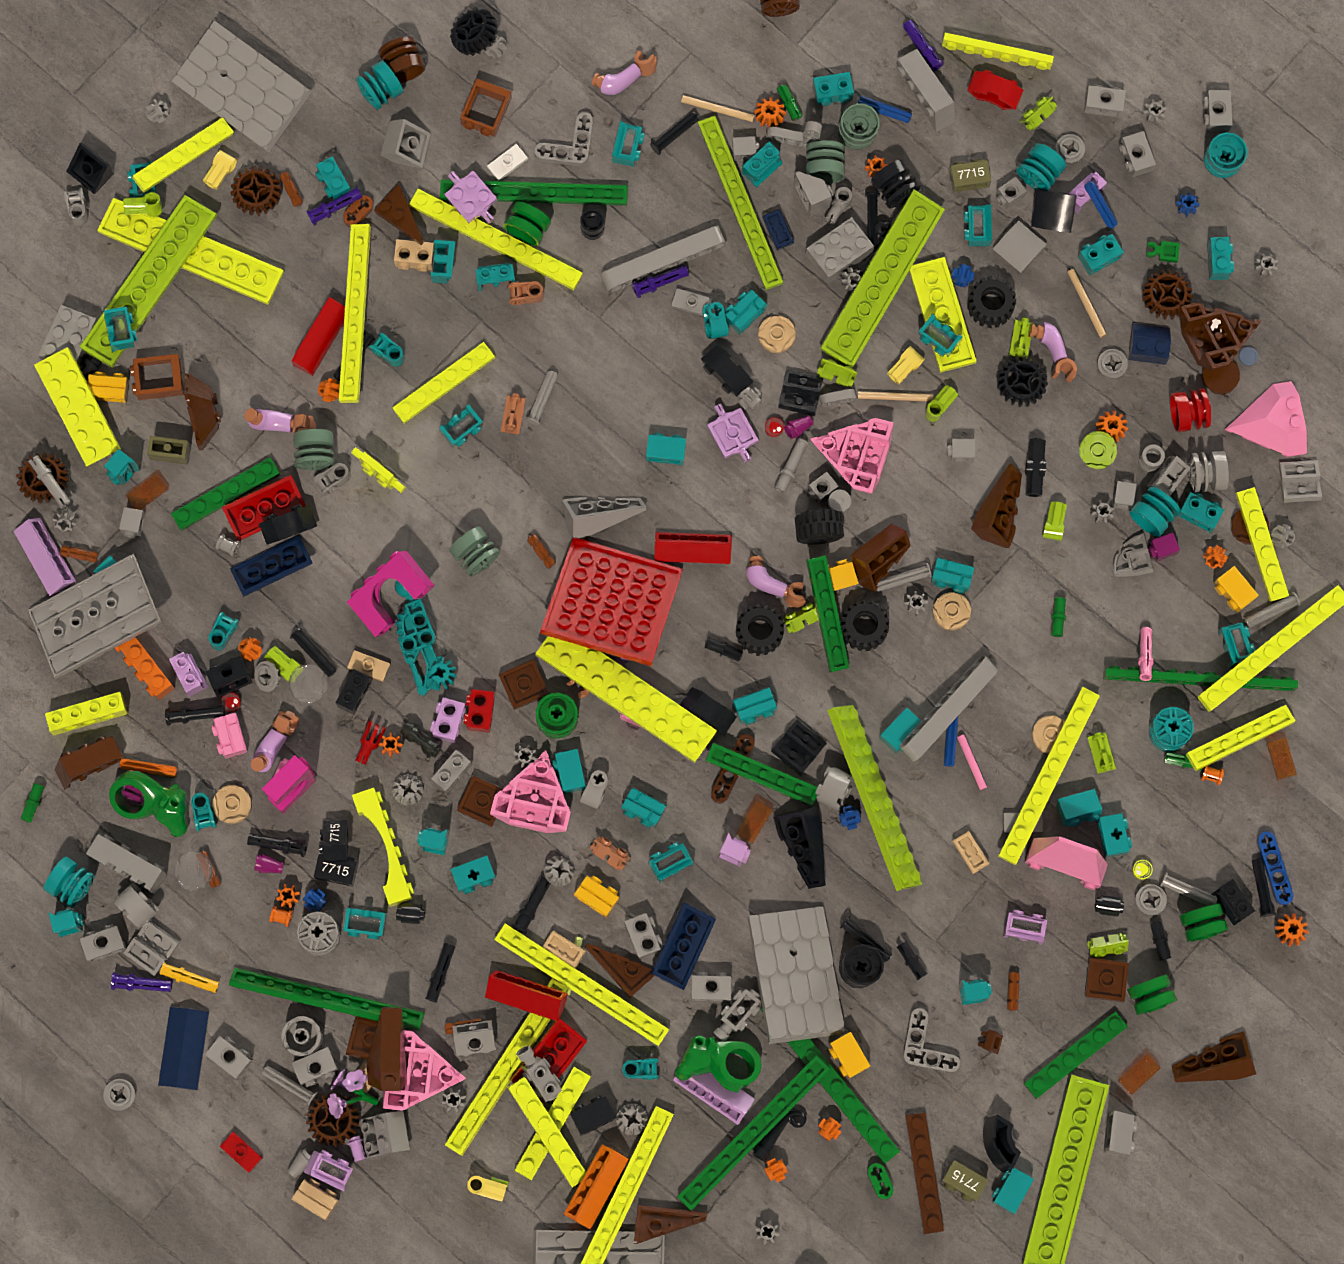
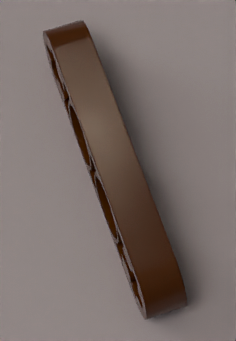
(726, 792)

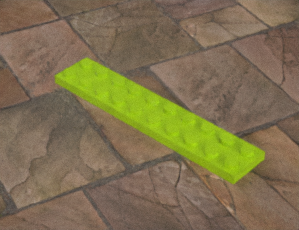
(153, 273)
(882, 279)
(875, 797)
(1066, 1172)

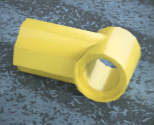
(222, 165)
(908, 361)
(489, 1188)

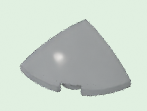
(1133, 559)

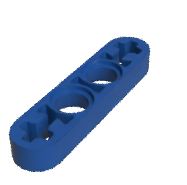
(1276, 868)

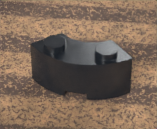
(732, 377)
(288, 524)
(708, 710)
(999, 1143)

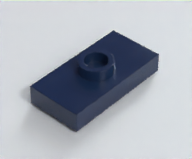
(778, 229)

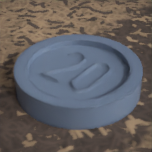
(1248, 356)

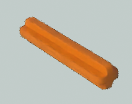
(146, 767)

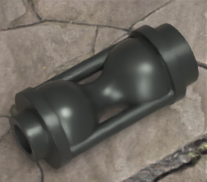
(413, 734)

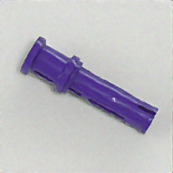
(926, 51)
(324, 207)
(650, 284)
(131, 982)

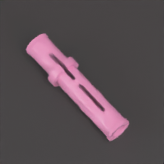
(1145, 660)

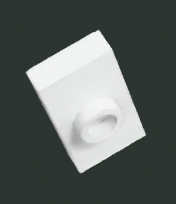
(507, 162)

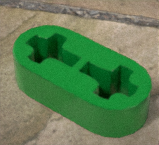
(876, 1184)

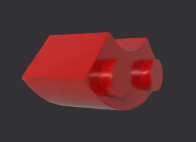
(995, 90)

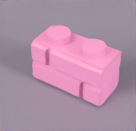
(229, 735)

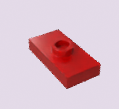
(241, 1152)

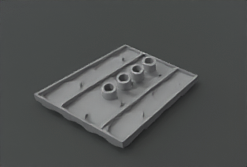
(241, 86)
(108, 611)
(796, 975)
(571, 1247)

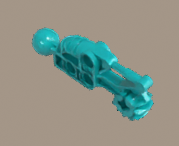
(409, 631)

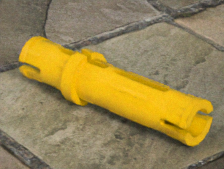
(182, 975)

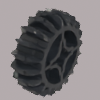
(477, 35)
(1028, 396)

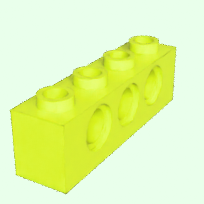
(86, 713)

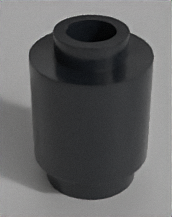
(1109, 905)
(410, 913)

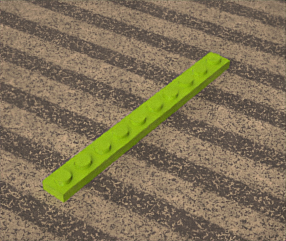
(740, 203)

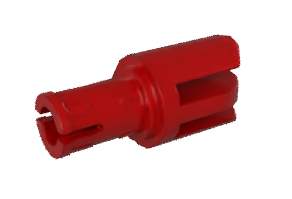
(368, 745)

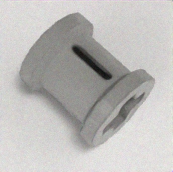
(227, 545)

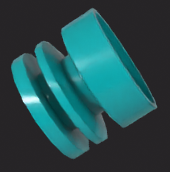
(377, 86)
(1228, 146)
(1041, 167)
(1154, 511)
(1161, 733)
(66, 880)

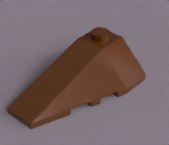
(996, 515)
(387, 1056)
(1224, 1061)

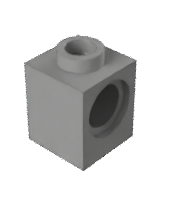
(744, 148)
(1014, 186)
(961, 450)
(825, 480)
(1124, 494)
(132, 522)

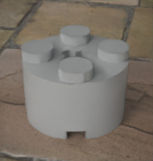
(835, 788)
(136, 905)
(296, 1027)

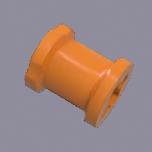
(1212, 774)
(281, 916)

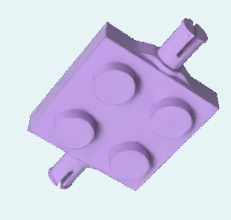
(471, 197)
(732, 433)

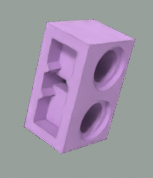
(453, 721)

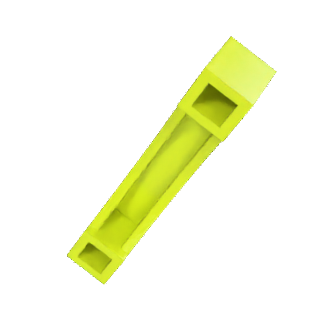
(397, 888)

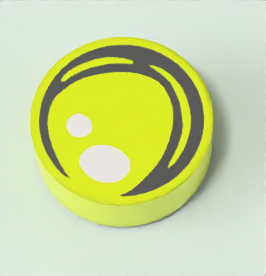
(1142, 869)

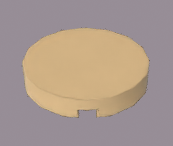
(776, 334)
(951, 611)
(1046, 732)
(232, 804)

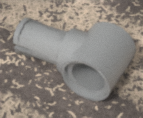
(838, 205)

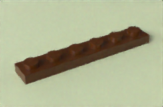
(924, 1173)

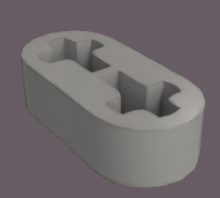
(837, 397)

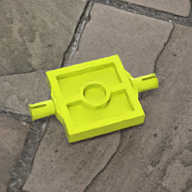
(372, 467)

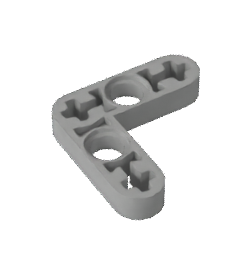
(811, 134)
(571, 151)
(918, 1047)

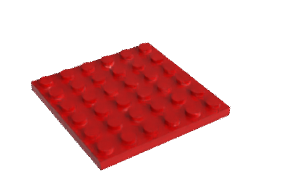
(611, 601)

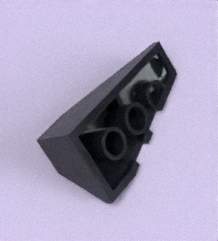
(803, 837)

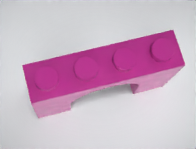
(367, 601)
(289, 783)

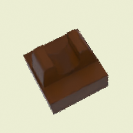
(992, 1041)

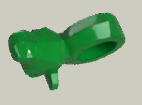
(165, 804)
(708, 1056)

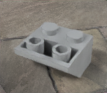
(384, 1134)

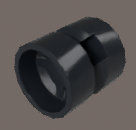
(592, 224)

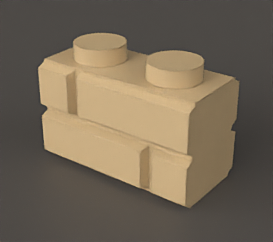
(315, 1199)

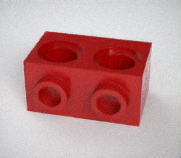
(484, 710)

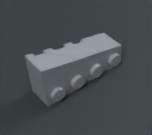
(927, 90)
(126, 863)

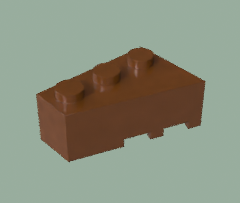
(878, 555)
(87, 760)

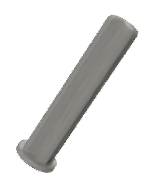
(542, 398)
(904, 577)
(1272, 610)
(1187, 890)
(289, 1084)

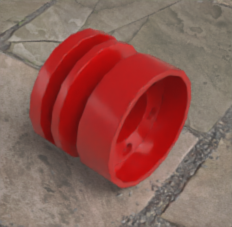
(1185, 410)

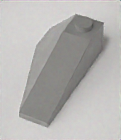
(590, 517)

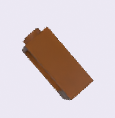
(491, 91)
(175, 390)

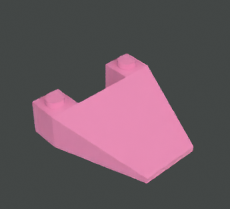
(1069, 859)

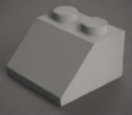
(405, 143)
(813, 193)
(1119, 1133)

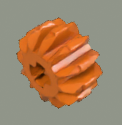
(773, 107)
(1108, 420)
(1285, 925)

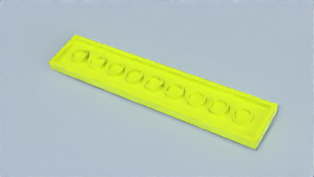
(208, 260)
(629, 696)

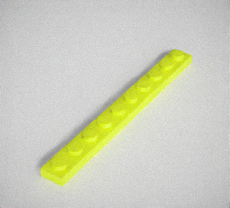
(496, 240)
(354, 313)
(1272, 649)
(1048, 776)
(581, 984)
(498, 1080)
(628, 1187)

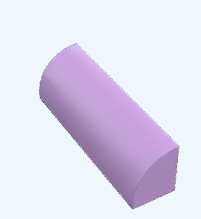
(44, 556)
(709, 1090)

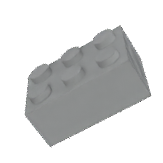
(839, 250)
(69, 331)

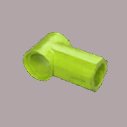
(149, 205)
(941, 403)
(1054, 525)
(282, 662)

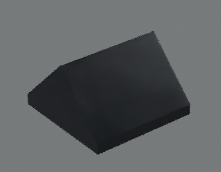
(89, 169)

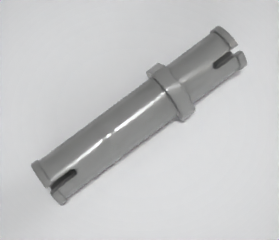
(787, 473)
(45, 475)

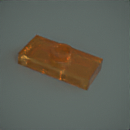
(146, 492)
(1281, 759)
(754, 822)
(1139, 1074)

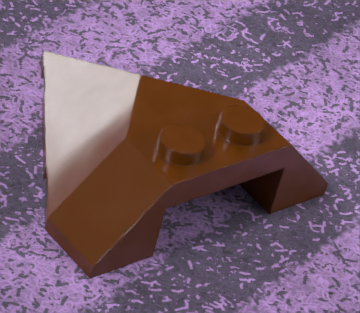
(1214, 334)
(201, 409)

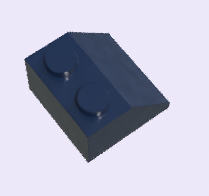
(1149, 344)

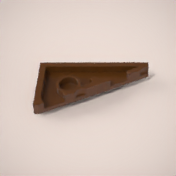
(396, 212)
(627, 974)
(657, 1221)

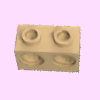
(415, 250)

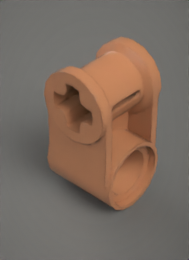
(524, 292)

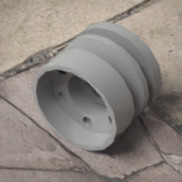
(1208, 471)
(325, 942)

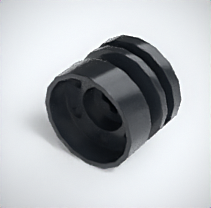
(895, 183)
(872, 963)

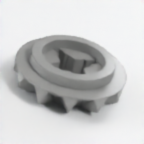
(1078, 147)
(1117, 357)
(264, 682)
(410, 798)
(552, 874)
(1154, 891)
(110, 1097)
(634, 1128)

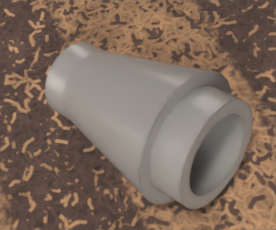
(300, 1163)

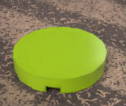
(1098, 450)

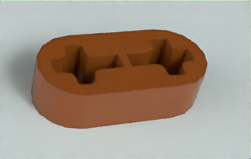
(361, 214)

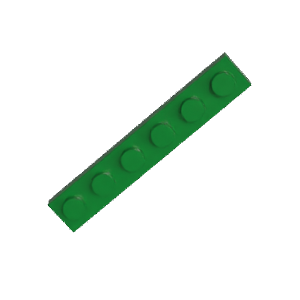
(225, 494)
(827, 613)
(761, 774)
(1075, 1055)

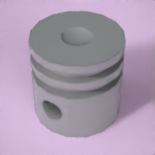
(1151, 458)
(840, 501)

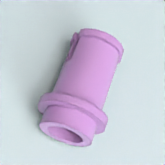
(357, 1148)

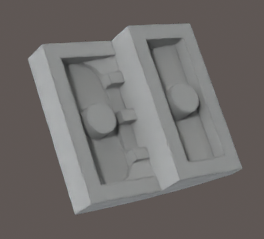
(1020, 246)
(1300, 481)
(151, 947)

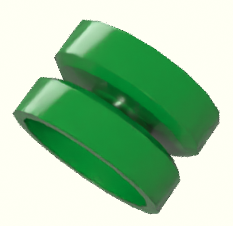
(527, 223)
(556, 704)
(1204, 924)
(1152, 995)

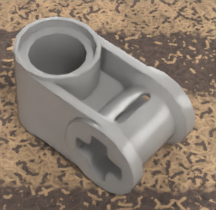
(76, 203)
(330, 478)
(594, 793)

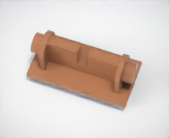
(513, 414)
(617, 855)

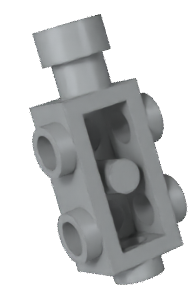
(740, 1011)
(539, 1081)

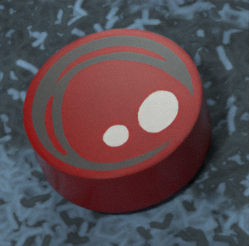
(774, 427)
(231, 702)

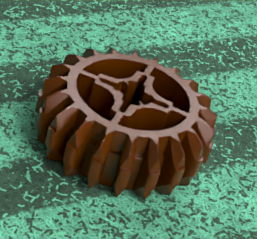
(248, 191)
(1161, 289)
(36, 483)
(339, 1135)

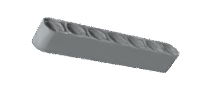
(663, 259)
(948, 708)

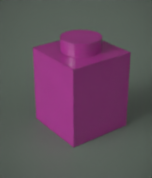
(1163, 547)

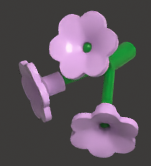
(353, 1083)

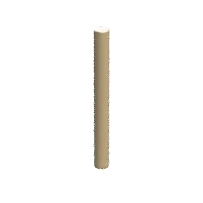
(717, 108)
(1086, 302)
(895, 396)

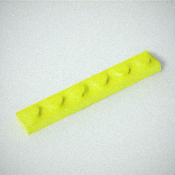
(1003, 52)
(183, 155)
(443, 383)
(1262, 544)
(1240, 738)
(559, 1113)
(547, 1131)

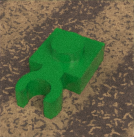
(1166, 251)

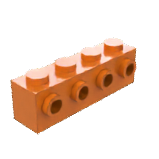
(145, 668)
(596, 1186)

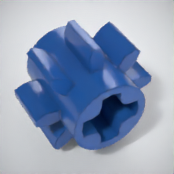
(1191, 202)
(962, 275)
(849, 817)
(314, 900)

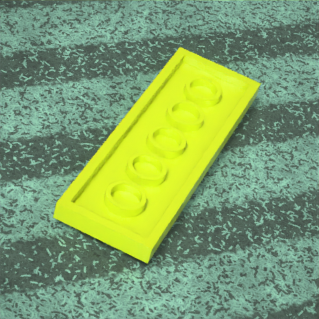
(938, 297)
(77, 406)

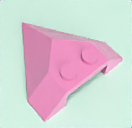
(1275, 421)
(858, 452)
(533, 799)
(425, 1073)

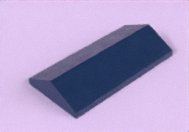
(271, 566)
(683, 946)
(183, 1048)

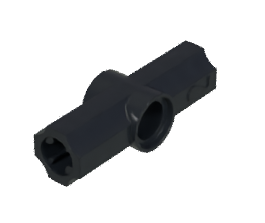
(1035, 467)

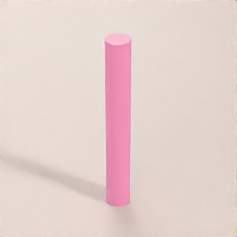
(971, 761)

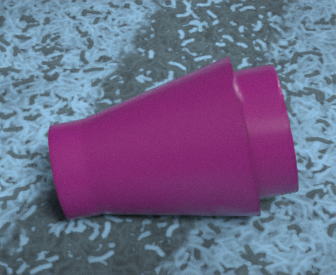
(797, 427)
(268, 865)

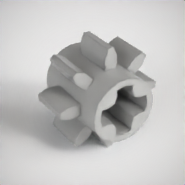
(497, 48)
(1157, 107)
(157, 111)
(1271, 265)
(845, 278)
(750, 398)
(1105, 506)
(64, 519)
(1282, 536)
(914, 598)
(523, 762)
(459, 1103)
(768, 1226)

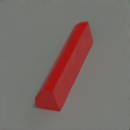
(320, 337)
(692, 548)
(526, 995)

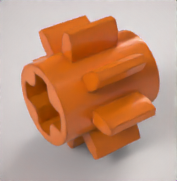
(874, 163)
(329, 390)
(1215, 556)
(250, 649)
(391, 739)
(289, 901)
(829, 1129)
(775, 1170)

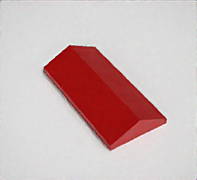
(252, 509)
(558, 1047)

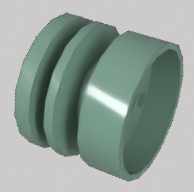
(861, 116)
(826, 161)
(313, 449)
(474, 551)

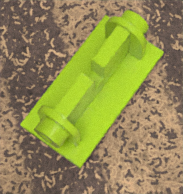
(1043, 107)
(1020, 341)
(845, 374)
(795, 619)
(1101, 752)
(1099, 948)

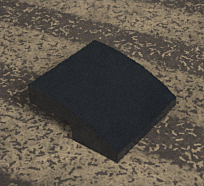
(1054, 211)
(800, 392)
(798, 747)

